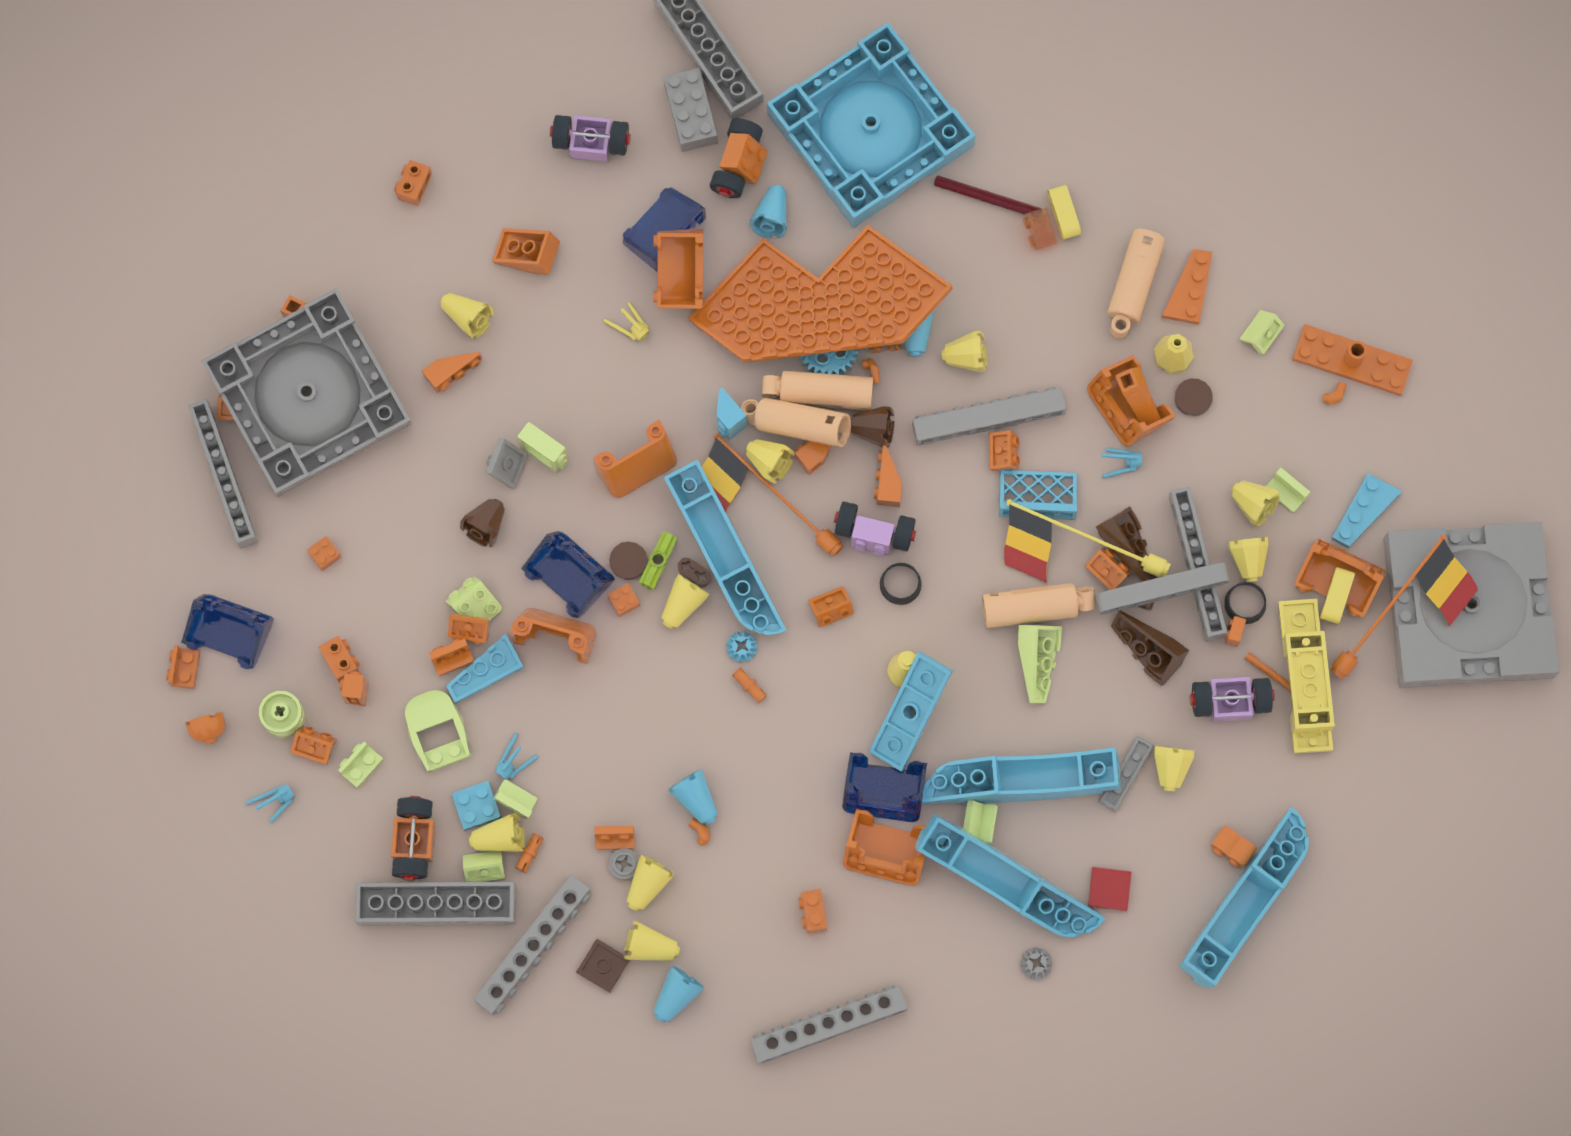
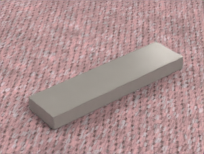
(1129, 770)

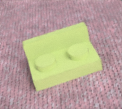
(360, 764)

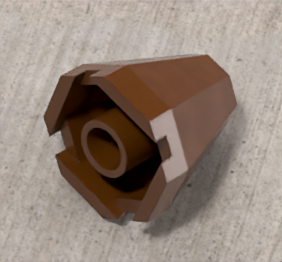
(874, 425)
(484, 522)

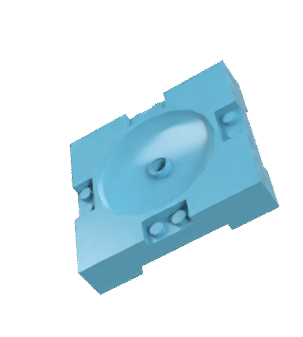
(864, 164)

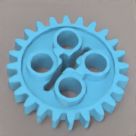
(833, 364)

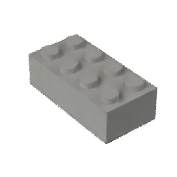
(690, 109)

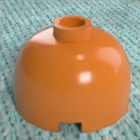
(206, 728)

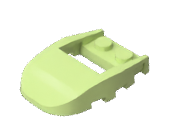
(431, 710)

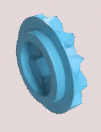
(742, 655)

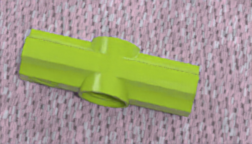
(663, 550)

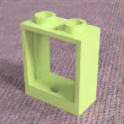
(543, 447)

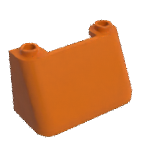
(679, 269)
(1116, 410)
(638, 466)
(1319, 569)
(579, 634)
(883, 850)

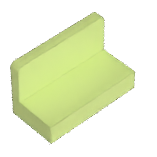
(1262, 331)
(1291, 491)
(515, 798)
(980, 820)
(483, 866)

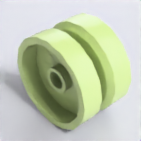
(278, 703)

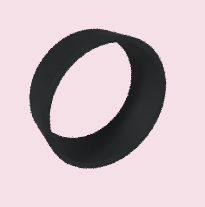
(900, 601)
(1249, 620)

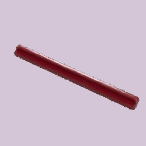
(984, 195)

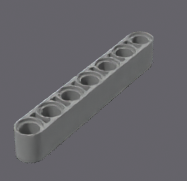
(1162, 588)

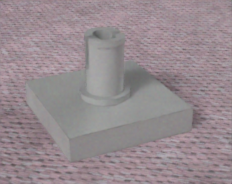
(506, 463)

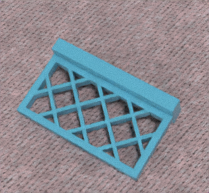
(1052, 510)

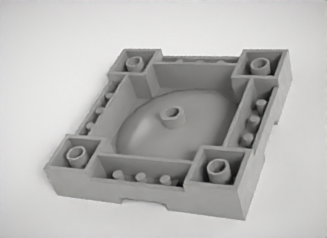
(300, 434)
(1511, 621)

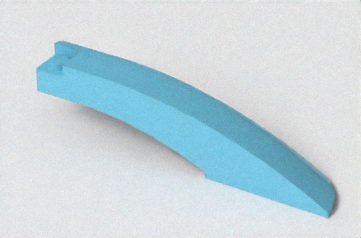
(723, 550)
(1024, 778)
(1006, 879)
(1247, 901)

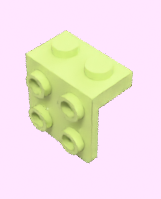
(474, 600)

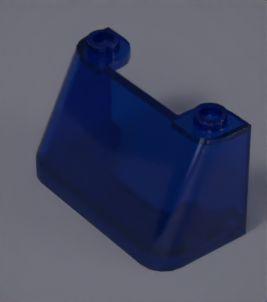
(668, 213)
(568, 572)
(227, 629)
(884, 790)

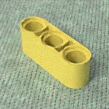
(1064, 212)
(1337, 595)

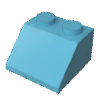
(729, 416)

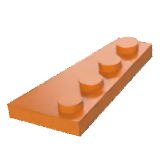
(1189, 292)

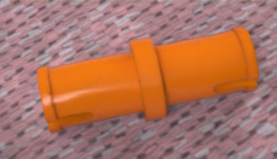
(749, 685)
(529, 852)

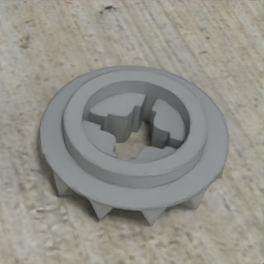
(619, 856)
(1027, 965)

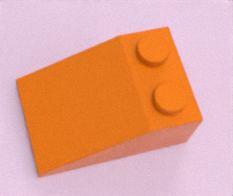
(527, 250)

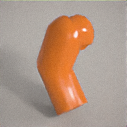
(873, 368)
(1336, 396)
(703, 831)

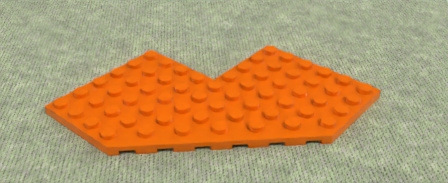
(781, 310)

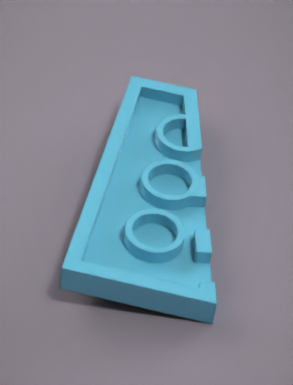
(1366, 506)
(494, 665)

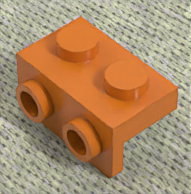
(451, 656)

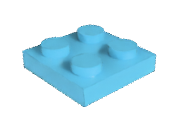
(476, 805)

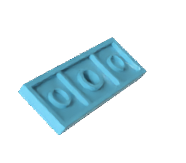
(911, 711)

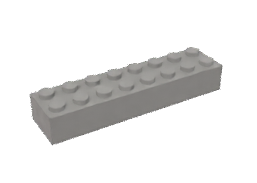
(712, 55)
(436, 903)

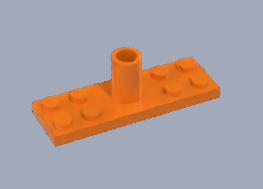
(1352, 360)

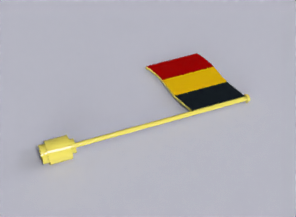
(1031, 539)

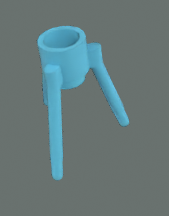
(1132, 459)
(505, 768)
(282, 793)

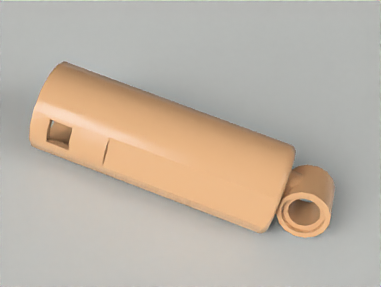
(1134, 280)
(820, 389)
(798, 421)
(1036, 604)

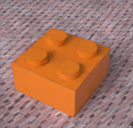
(324, 553)
(623, 599)
(1235, 631)

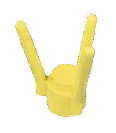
(639, 329)

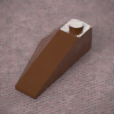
(1124, 533)
(1155, 650)

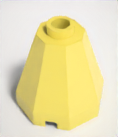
(967, 352)
(1173, 353)
(770, 458)
(1255, 501)
(1249, 556)
(1172, 766)

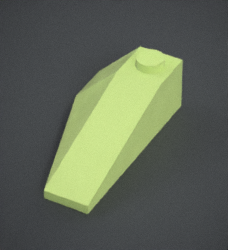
(1037, 654)

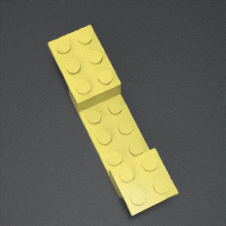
(1308, 676)

